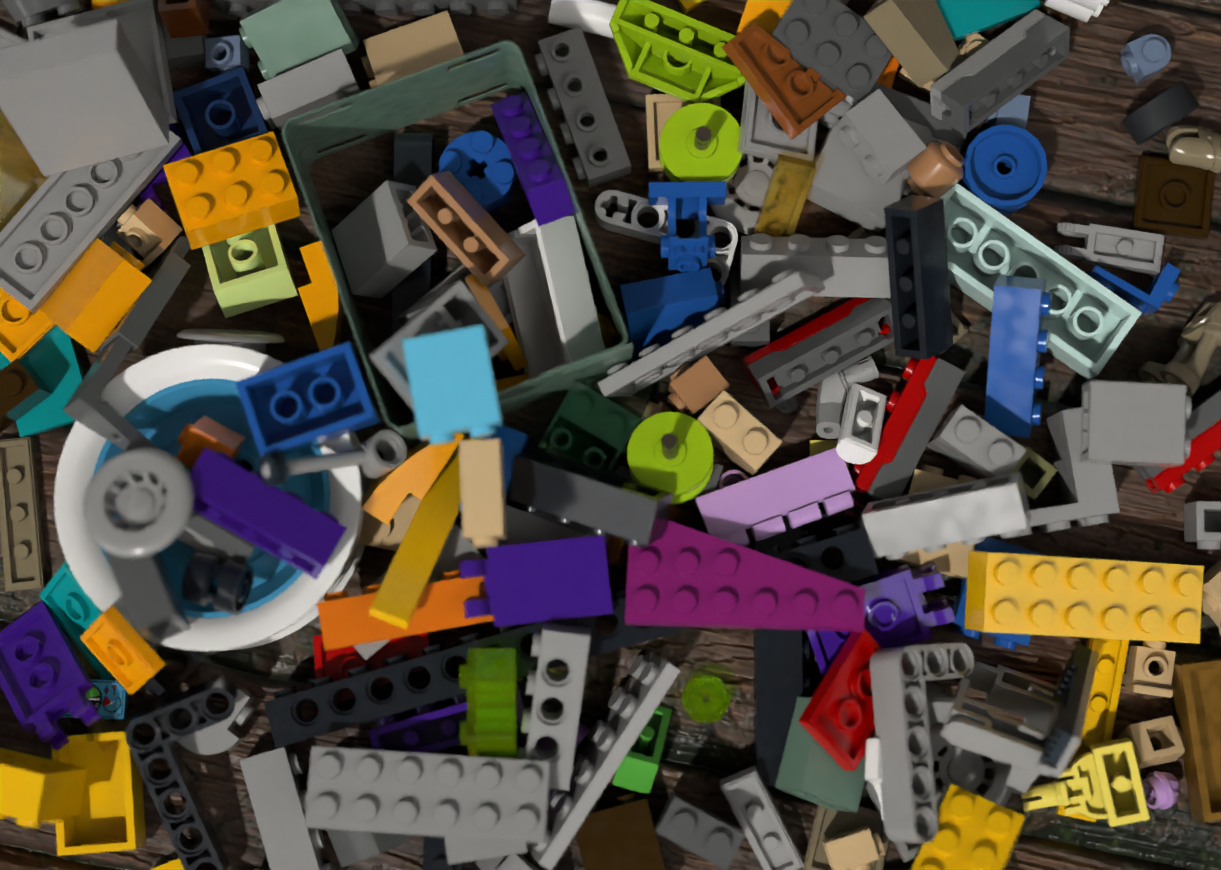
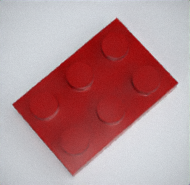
(842, 706)

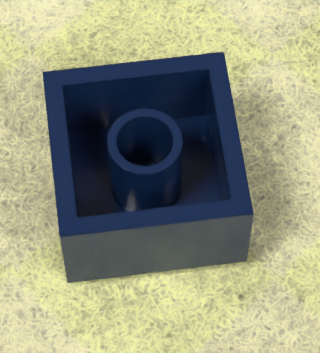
(220, 111)

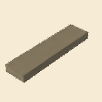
(20, 516)

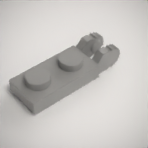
(1113, 247)

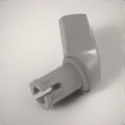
(833, 393)

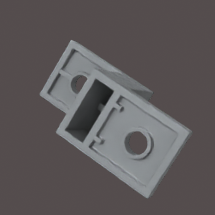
(440, 310)
(1084, 488)

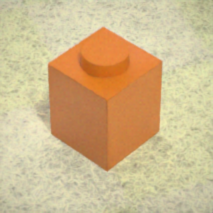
(210, 435)

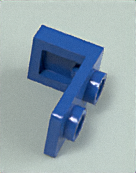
(1160, 289)

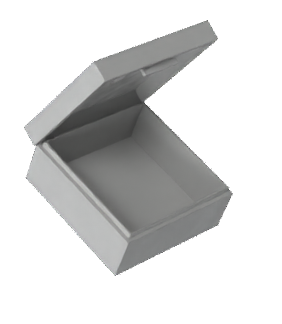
(90, 87)

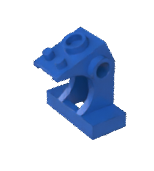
(687, 202)

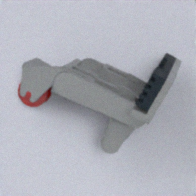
(1051, 716)

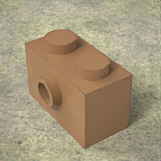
(695, 387)

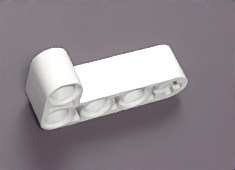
(617, 223)

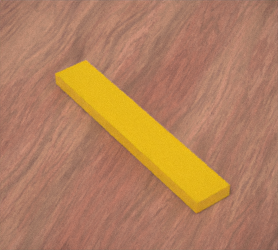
(420, 547)
(1102, 700)

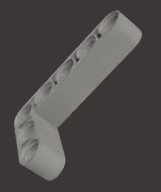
(904, 732)

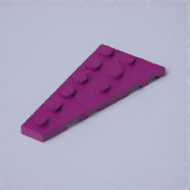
(719, 584)

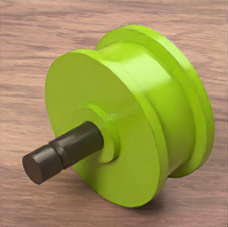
(700, 144)
(671, 455)

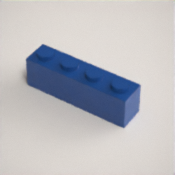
(1015, 354)

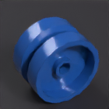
(1020, 163)

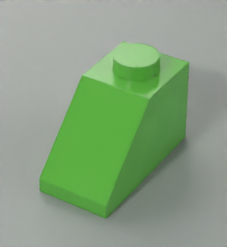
(642, 761)

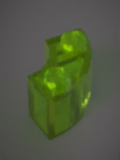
(490, 703)

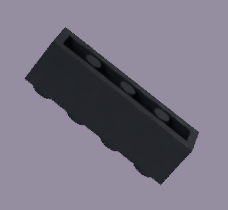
(918, 276)
(589, 497)

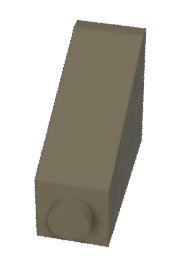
(915, 37)

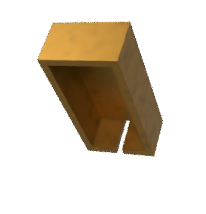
(1198, 714)

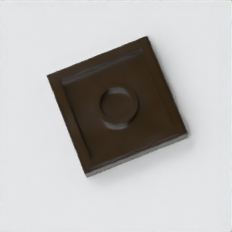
(1172, 199)

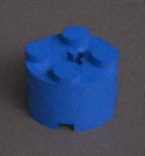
(488, 154)

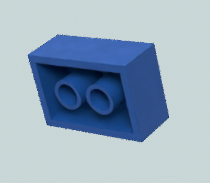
(308, 401)

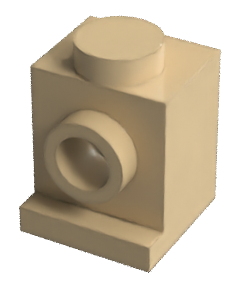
(147, 230)
(1138, 675)
(1163, 733)
(853, 849)

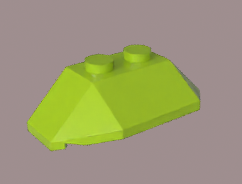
(673, 52)

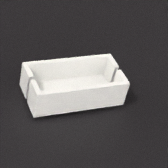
(552, 297)

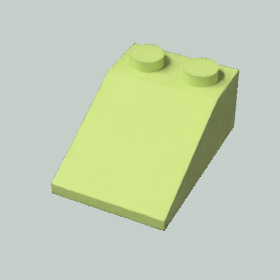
(249, 271)

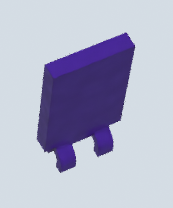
(541, 581)
(893, 612)
(43, 676)

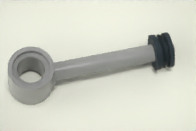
(276, 468)

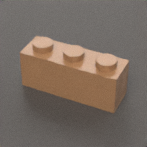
(466, 227)

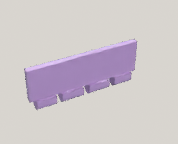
(780, 492)

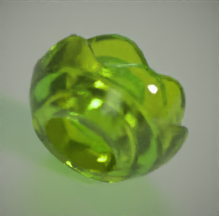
(718, 699)

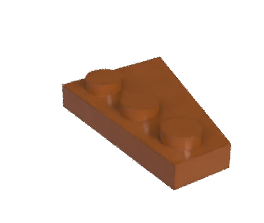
(783, 85)

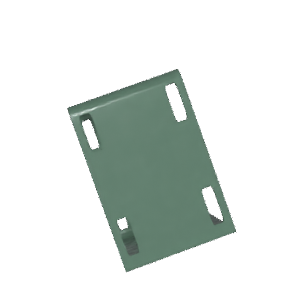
(407, 103)

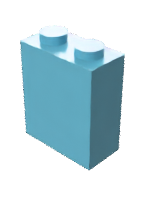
(452, 384)

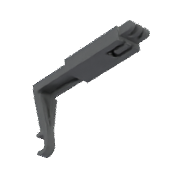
(124, 338)

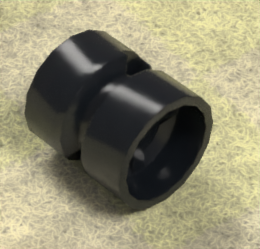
(212, 581)

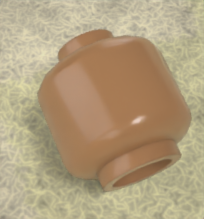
(936, 169)

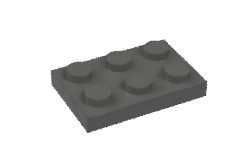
(833, 44)

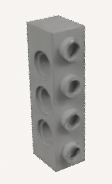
(572, 646)

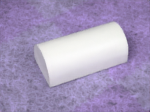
(589, 14)
(861, 425)

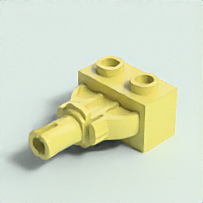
(1102, 784)

